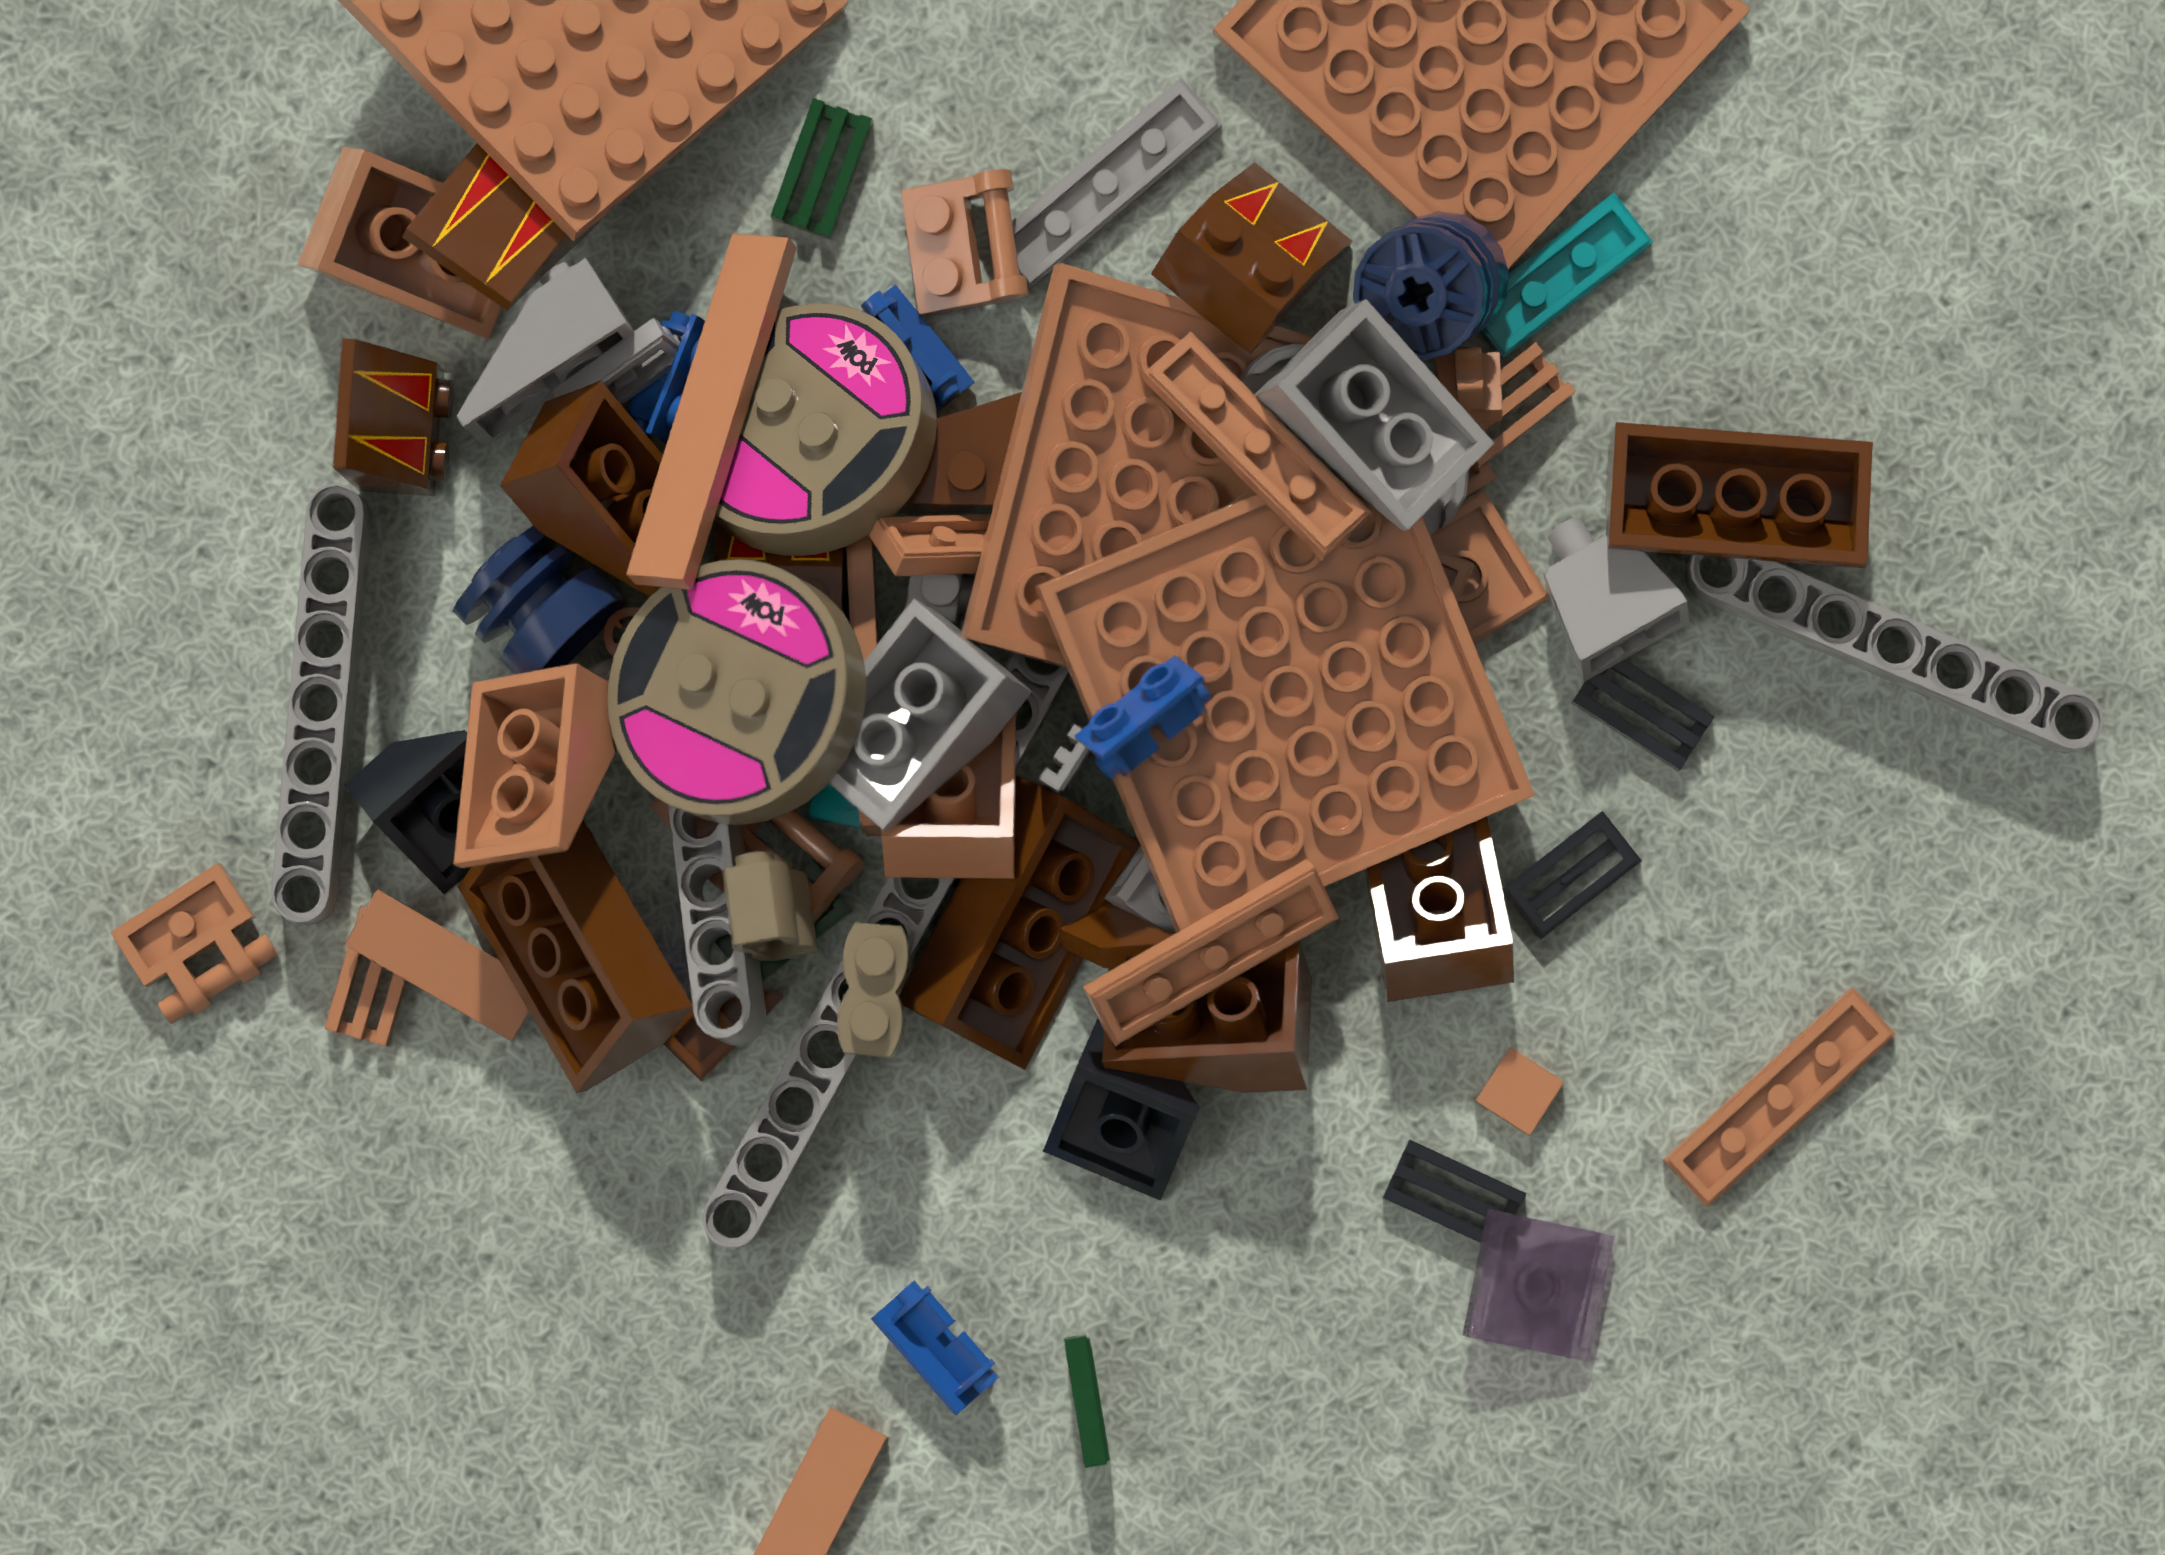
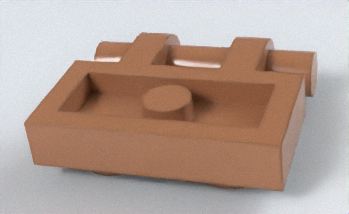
(184, 926)

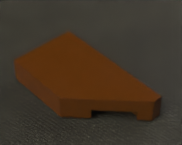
(1110, 936)
(703, 1052)

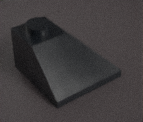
(415, 801)
(1122, 1122)

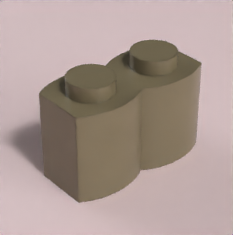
(769, 908)
(871, 1010)

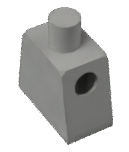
(1608, 599)

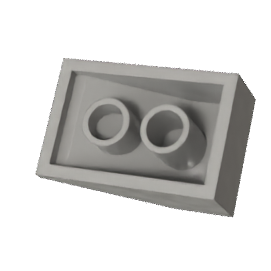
(550, 340)
(1375, 415)
(925, 714)

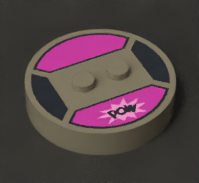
(828, 435)
(737, 693)

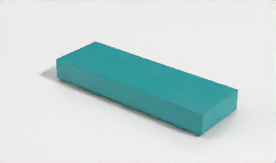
(1566, 273)

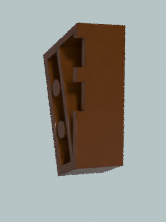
(966, 460)

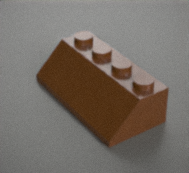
(1738, 495)
(997, 950)
(578, 957)

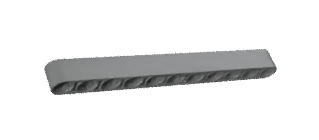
(799, 1067)

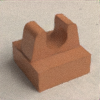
(1473, 381)

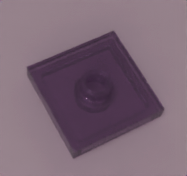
(1538, 1285)

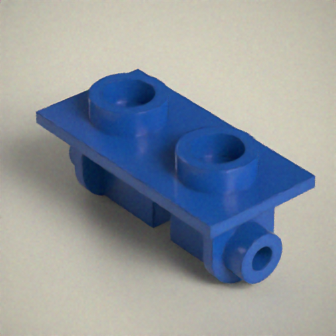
(937, 363)
(658, 403)
(1166, 696)
(947, 1363)

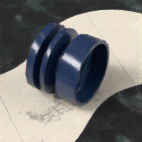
(1458, 262)
(527, 592)

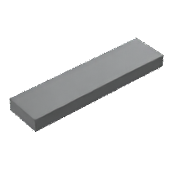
(1111, 180)

